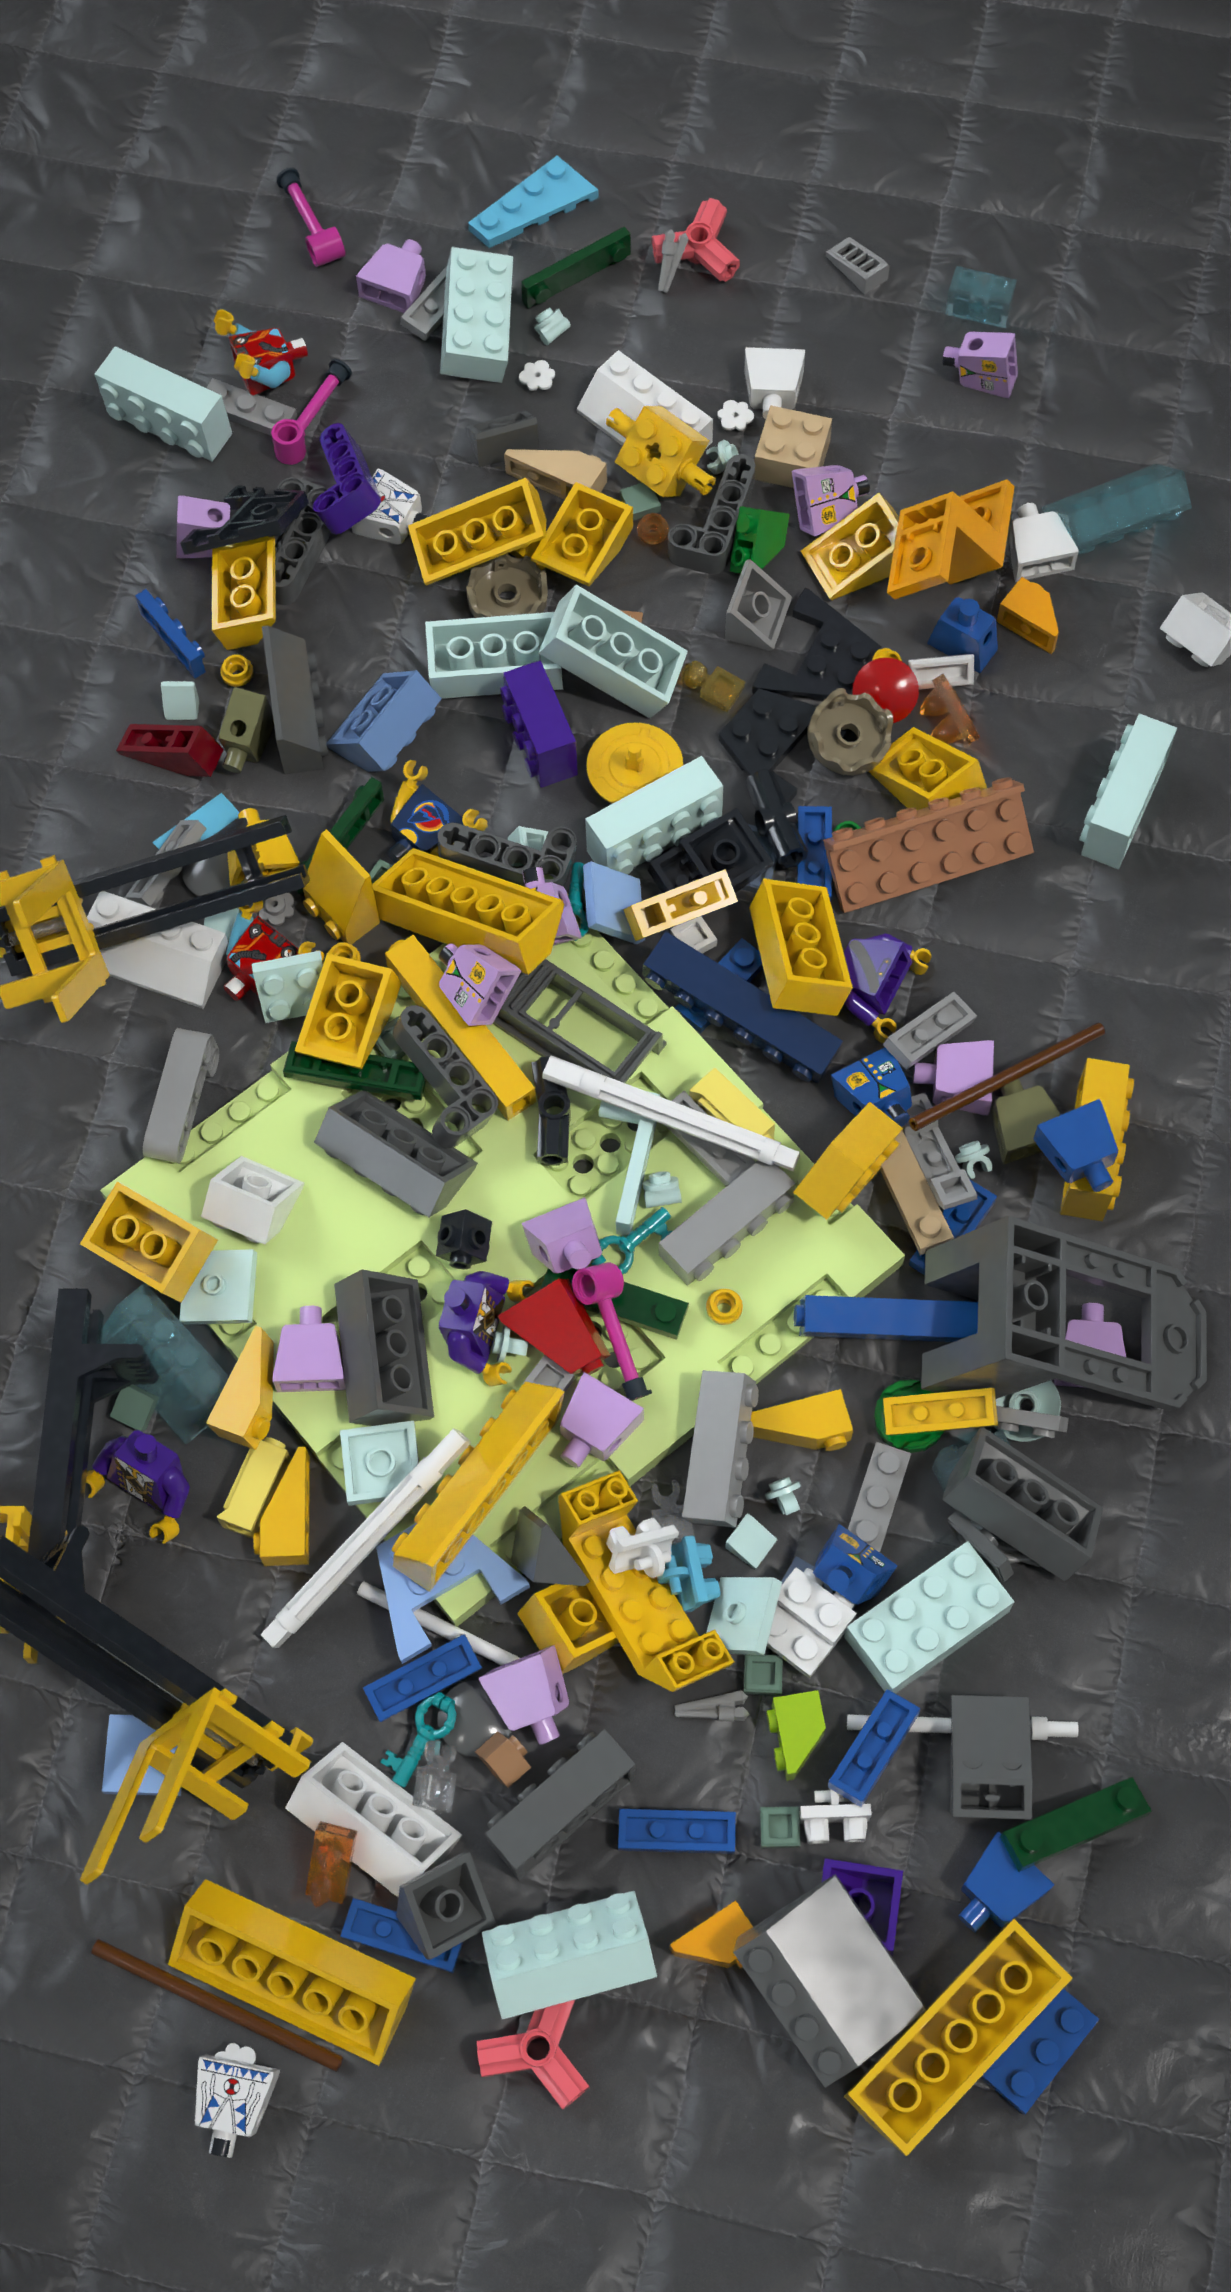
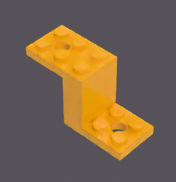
(950, 539)

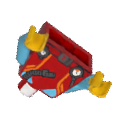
(261, 355)
(252, 943)

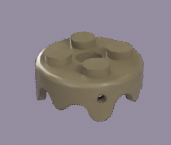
(505, 575)
(861, 716)

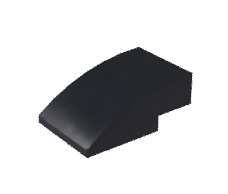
(715, 847)

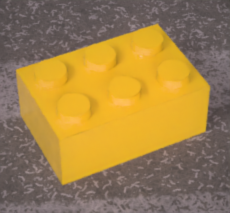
(849, 1162)
(148, 1242)

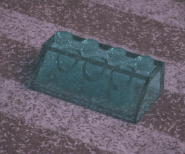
(1123, 506)
(187, 1373)

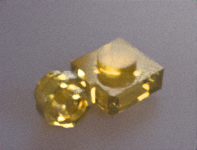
(719, 688)

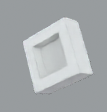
(695, 934)

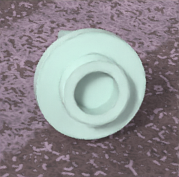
(722, 454)
(970, 1154)
(504, 1344)
(782, 1490)

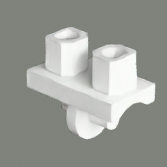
(643, 1551)
(817, 1818)

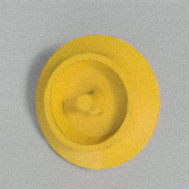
(630, 759)

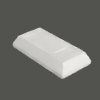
(956, 668)

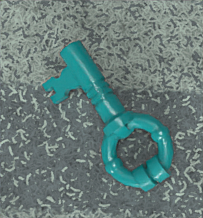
(575, 896)
(655, 1223)
(405, 1767)

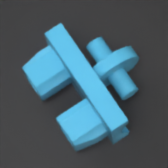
(686, 1575)

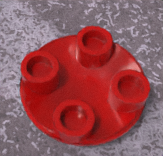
(890, 684)

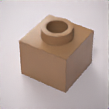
(504, 1758)

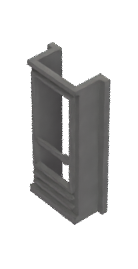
(545, 1042)

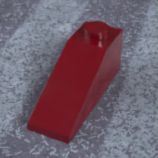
(172, 747)

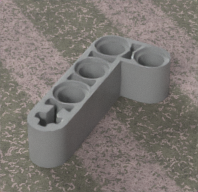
(188, 1062)

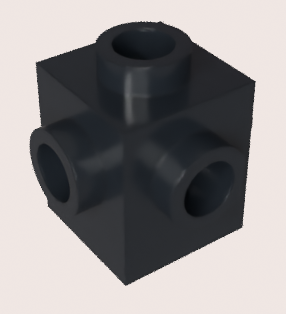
(463, 1239)

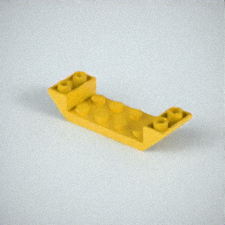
(637, 1607)

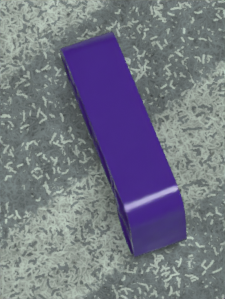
(355, 492)

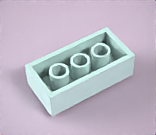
(476, 315)
(163, 404)
(613, 651)
(474, 653)
(1126, 790)
(654, 817)
(928, 1618)
(568, 1954)

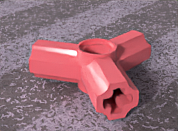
(702, 243)
(554, 2071)

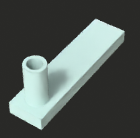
(637, 1163)

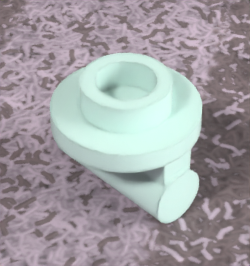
(551, 325)
(661, 1190)

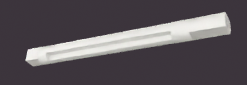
(670, 1113)
(365, 1539)

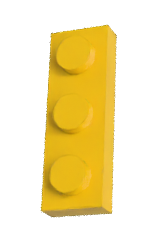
(940, 1411)

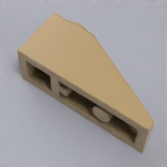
(556, 469)

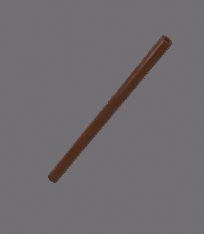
(1005, 1077)
(217, 2005)

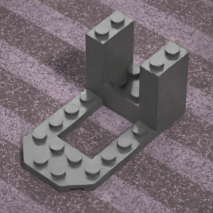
(1021, 1296)

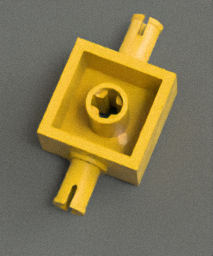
(661, 451)

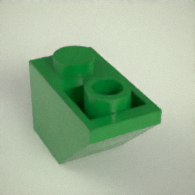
(758, 537)

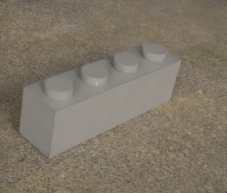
(726, 1221)
(720, 1449)

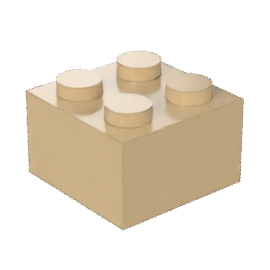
(790, 443)

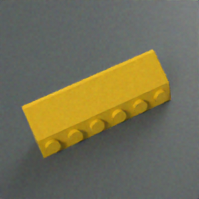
(468, 908)
(477, 1484)
(291, 1971)
(958, 2037)

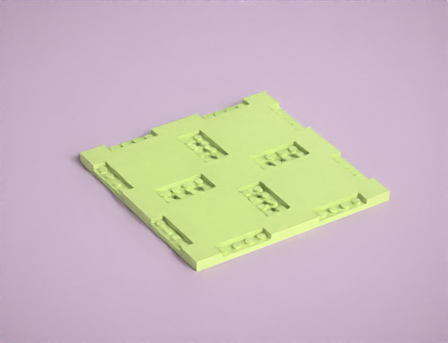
(354, 1225)

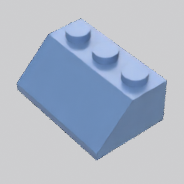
(385, 720)

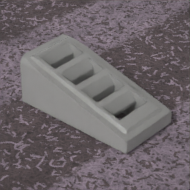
(863, 280)

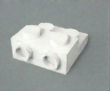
(808, 1621)

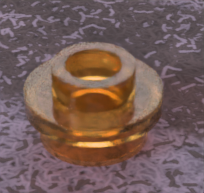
(652, 522)

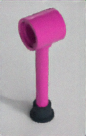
(323, 244)
(289, 433)
(599, 1286)

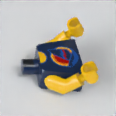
(421, 814)

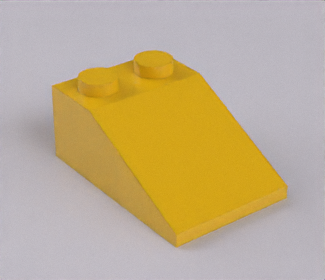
(584, 535)
(855, 549)
(926, 769)
(340, 891)
(348, 1011)
(570, 1622)

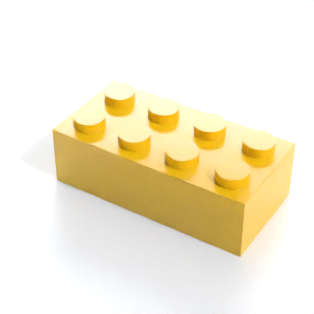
(800, 947)
(1112, 1086)

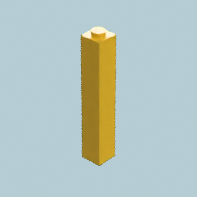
(421, 981)

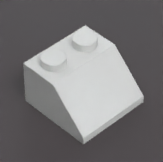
(1201, 628)
(251, 1199)

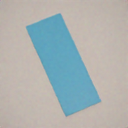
(213, 815)

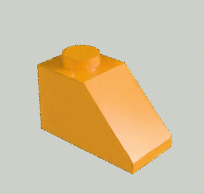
(1030, 614)
(714, 1938)

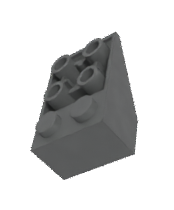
(990, 1757)

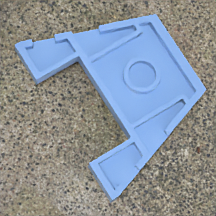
(406, 1596)

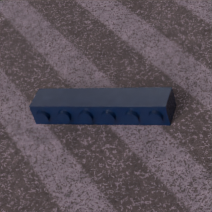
(741, 1008)

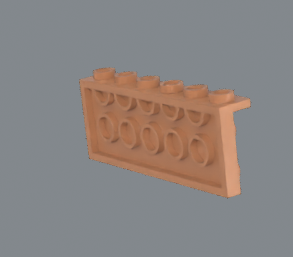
(928, 844)

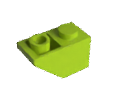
(799, 1729)

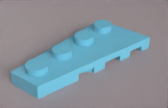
(532, 201)

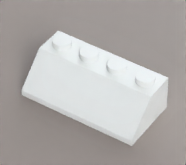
(630, 387)
(172, 962)
(392, 1835)

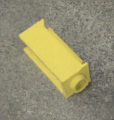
(726, 1102)
(254, 1487)

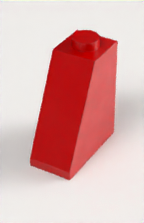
(558, 1328)

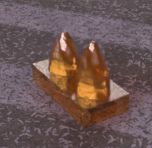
(957, 723)
(330, 1864)

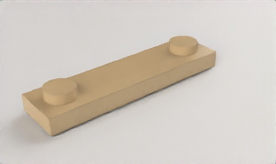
(915, 1198)

